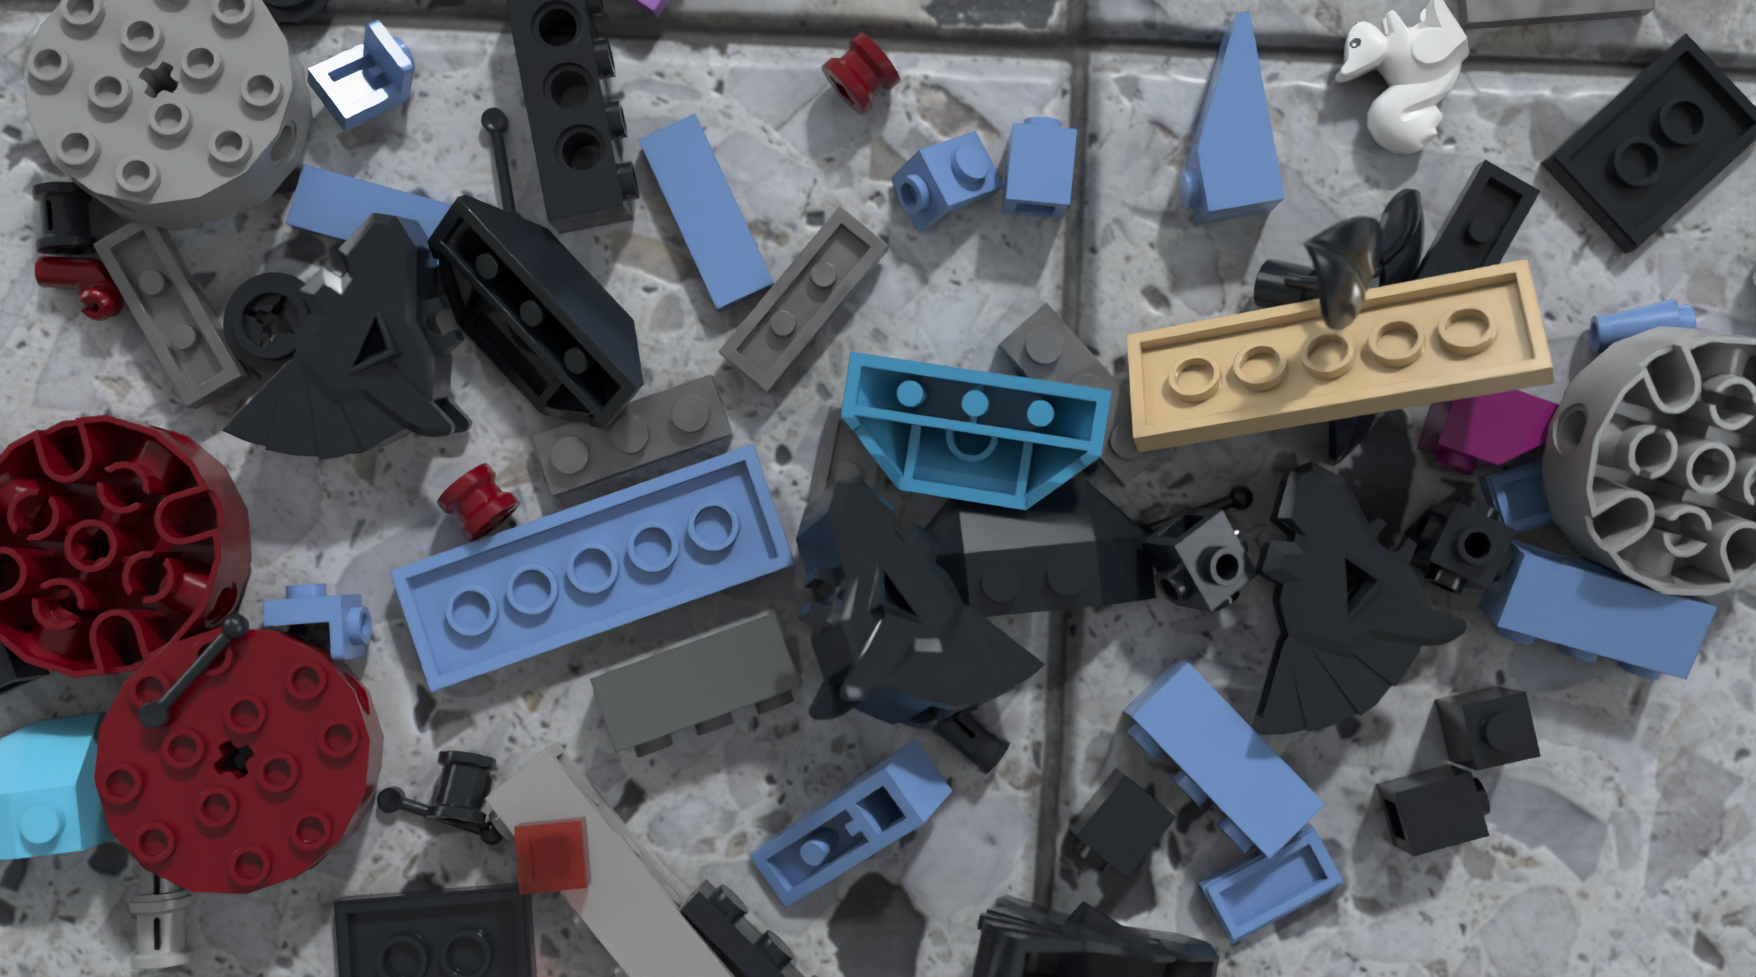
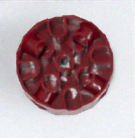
(171, 556)
(186, 803)

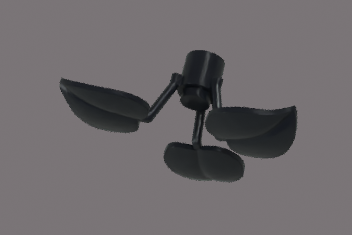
(1342, 265)

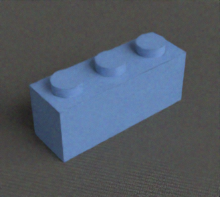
(1596, 613)
(1221, 760)

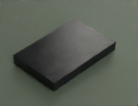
(1655, 144)
(437, 933)

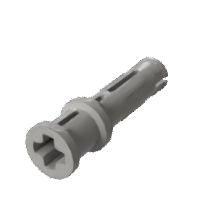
(160, 923)

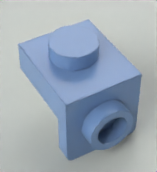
(365, 78)
(945, 179)
(347, 618)

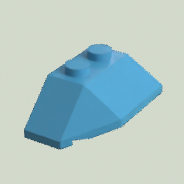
(972, 429)

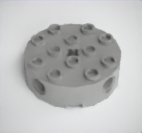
(168, 105)
(1659, 460)

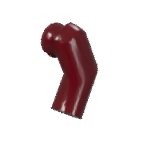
(89, 280)

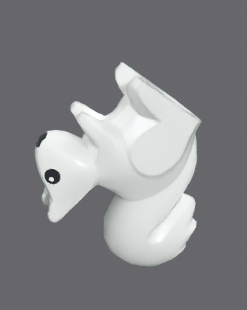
(1418, 67)

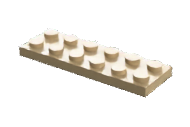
(1287, 369)

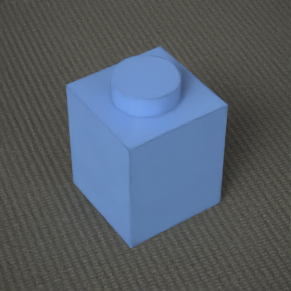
(1039, 168)

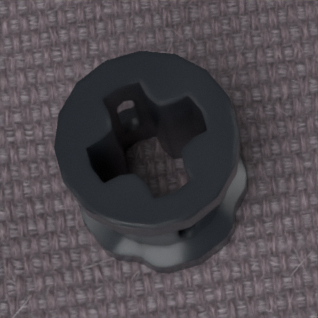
(63, 219)
(461, 788)

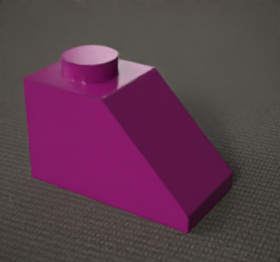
(1485, 429)

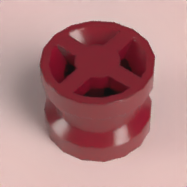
(861, 73)
(478, 502)

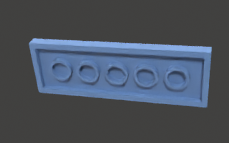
(592, 567)

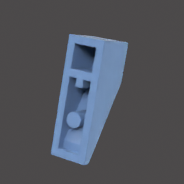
(1233, 152)
(853, 823)

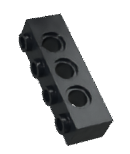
(571, 196)

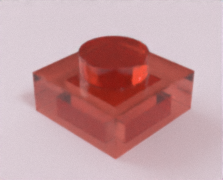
(552, 855)

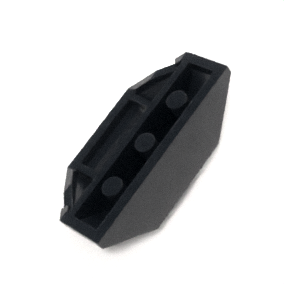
(537, 313)
(1051, 557)

